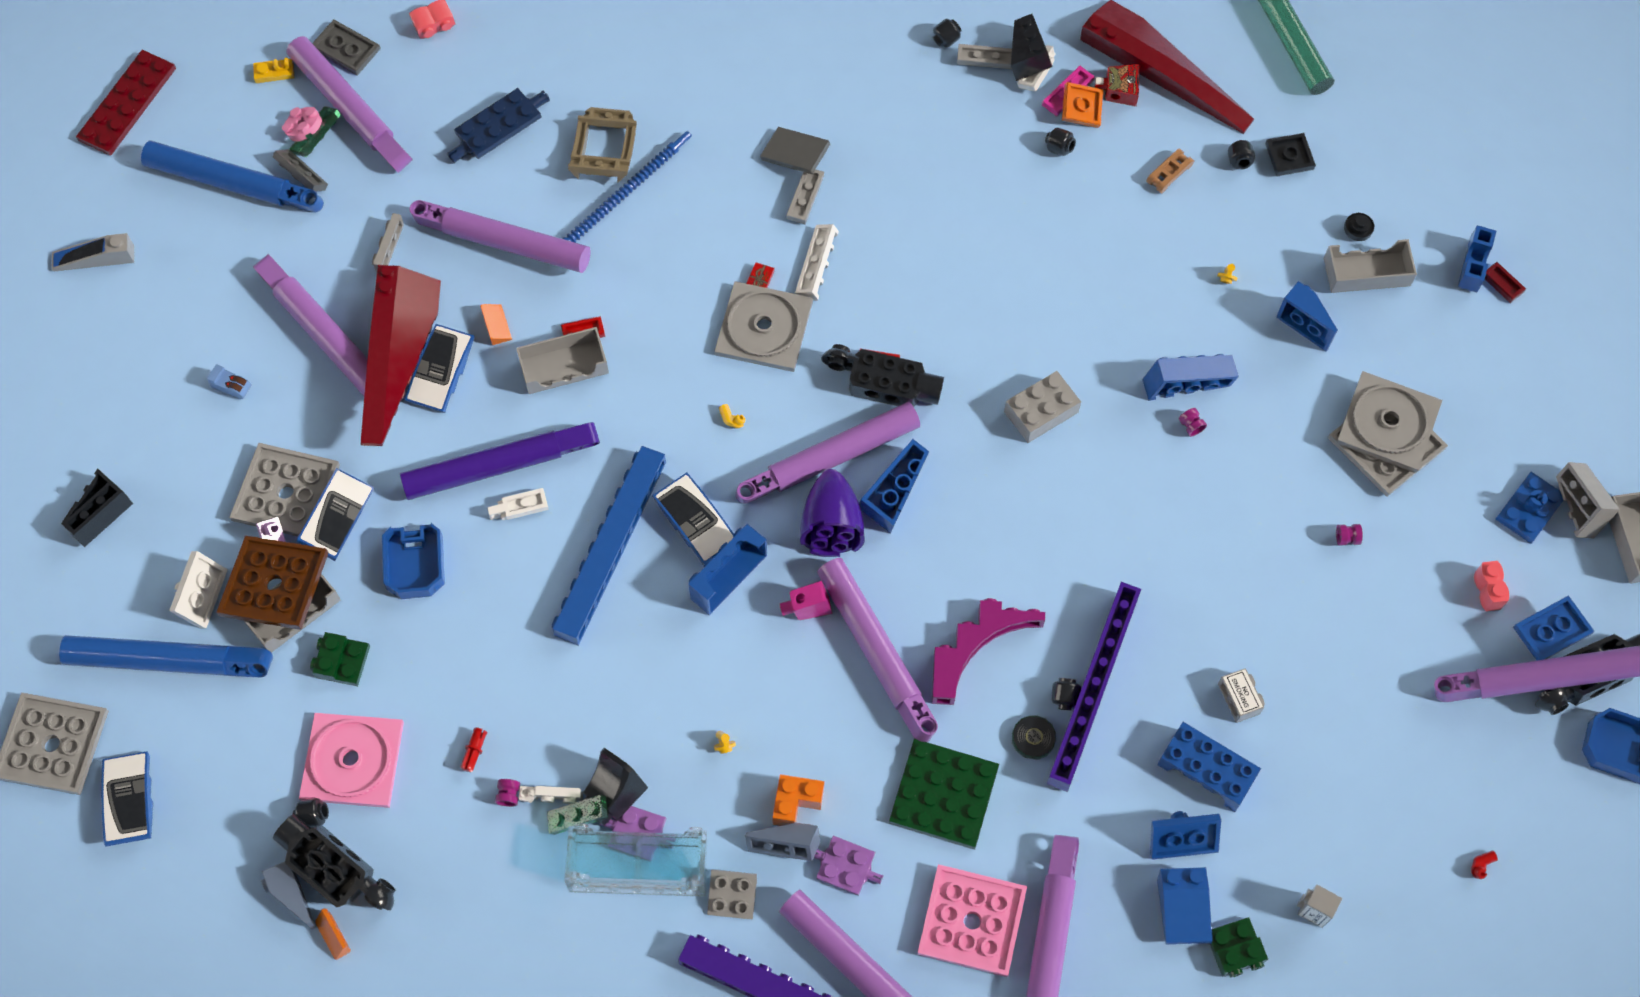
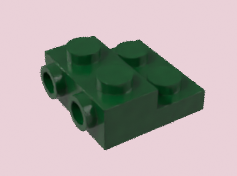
(339, 659)
(1237, 948)

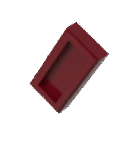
(1504, 282)

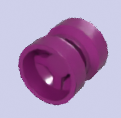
(1192, 422)
(1349, 534)
(507, 792)

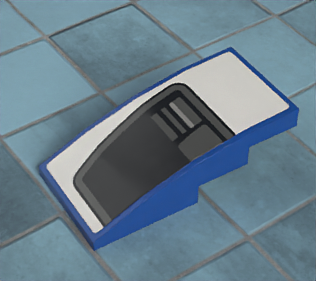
(439, 367)
(335, 513)
(694, 517)
(126, 799)

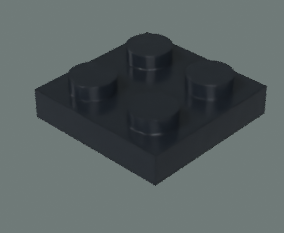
(1290, 154)

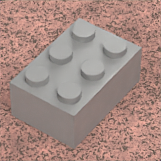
(1042, 406)

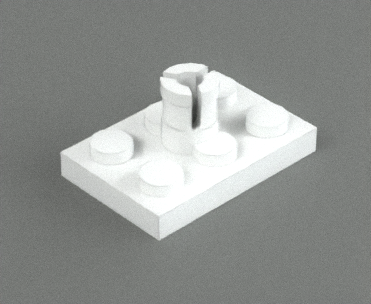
(198, 590)

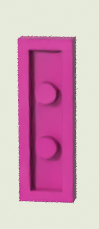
(1054, 100)

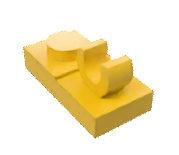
(273, 70)

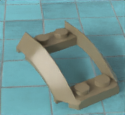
(597, 165)

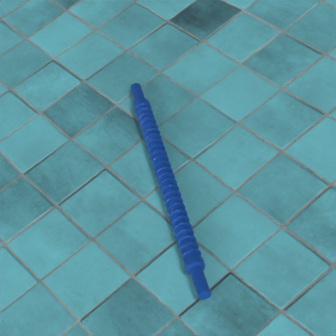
(672, 148)

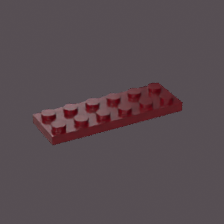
(126, 102)

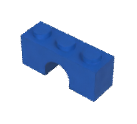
(1475, 264)

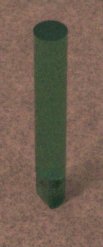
(1298, 45)

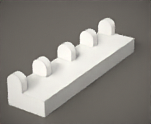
(816, 260)

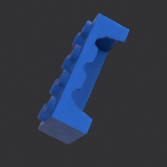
(727, 568)
(1210, 765)

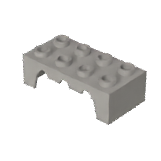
(1370, 269)
(562, 360)
(1626, 532)
(274, 636)

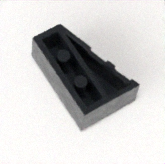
(1028, 49)
(96, 509)

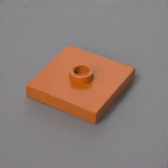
(1082, 105)

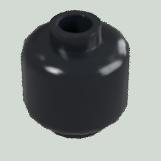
(946, 32)
(1060, 141)
(1241, 154)
(1065, 693)
(312, 811)

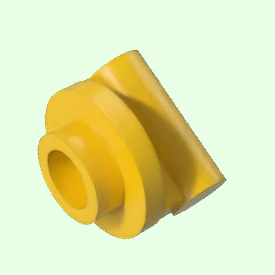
(1227, 277)
(724, 744)

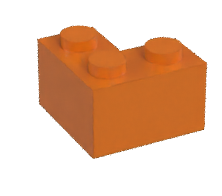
(796, 793)

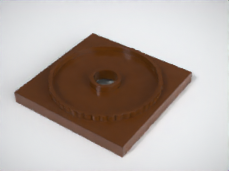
(259, 563)

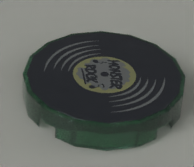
(1033, 737)

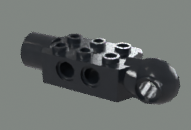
(885, 377)
(1557, 699)
(331, 865)

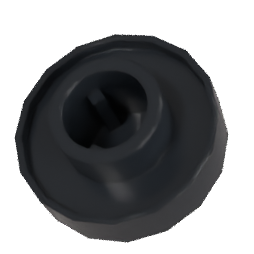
(1359, 226)

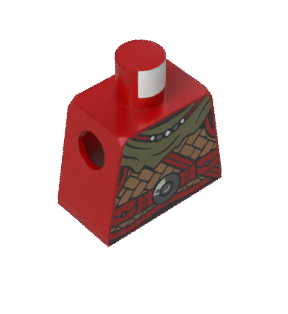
(1120, 84)

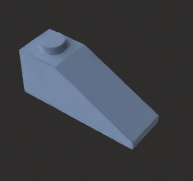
(788, 841)
(285, 886)

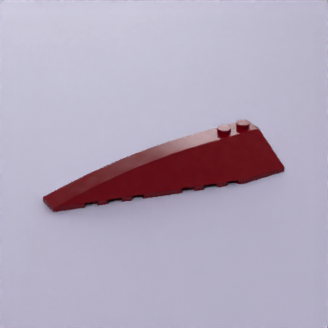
(1135, 41)
(400, 324)

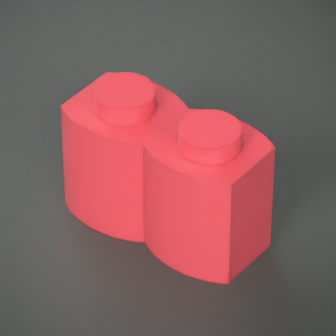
(432, 19)
(1492, 588)

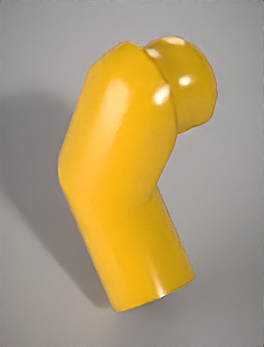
(729, 419)

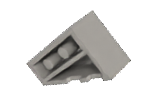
(1587, 499)

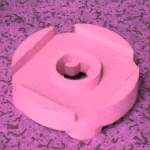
(301, 123)

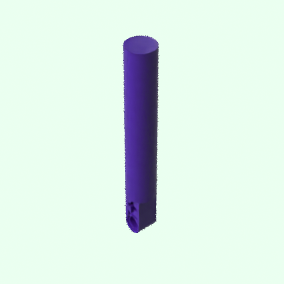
(497, 460)

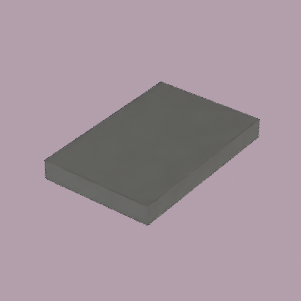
(346, 47)
(795, 150)

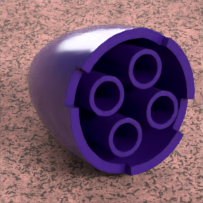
(832, 517)

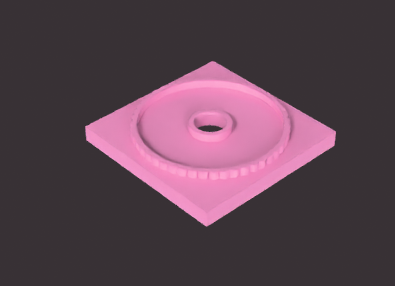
(370, 778)
(965, 893)

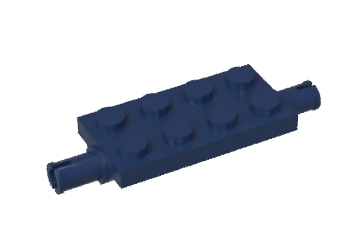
(497, 124)

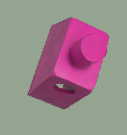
(808, 602)

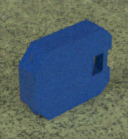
(413, 570)
(1614, 744)

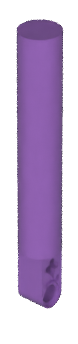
(347, 101)
(502, 236)
(315, 321)
(832, 452)
(878, 648)
(1541, 675)
(1054, 919)
(839, 948)

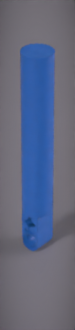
(228, 176)
(164, 656)

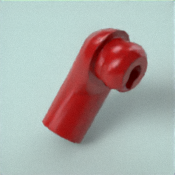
(1480, 863)

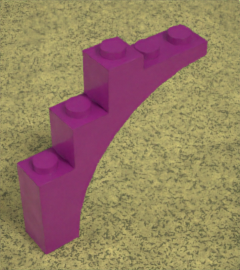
(970, 638)

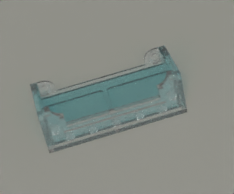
(636, 862)

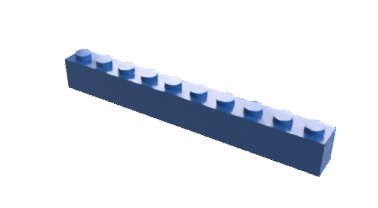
(609, 545)

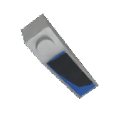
(95, 253)

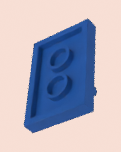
(1530, 507)
(1553, 629)
(1185, 835)

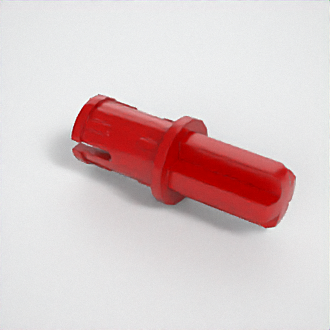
(473, 749)

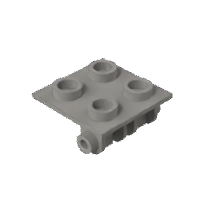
(732, 894)

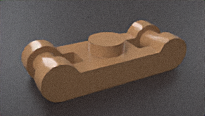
(1170, 170)

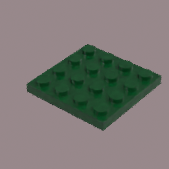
(944, 793)

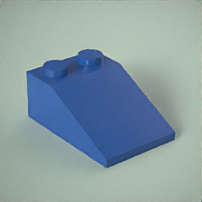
(1307, 316)
(1185, 905)

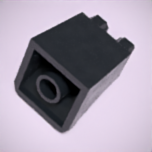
(617, 782)

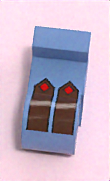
(228, 382)

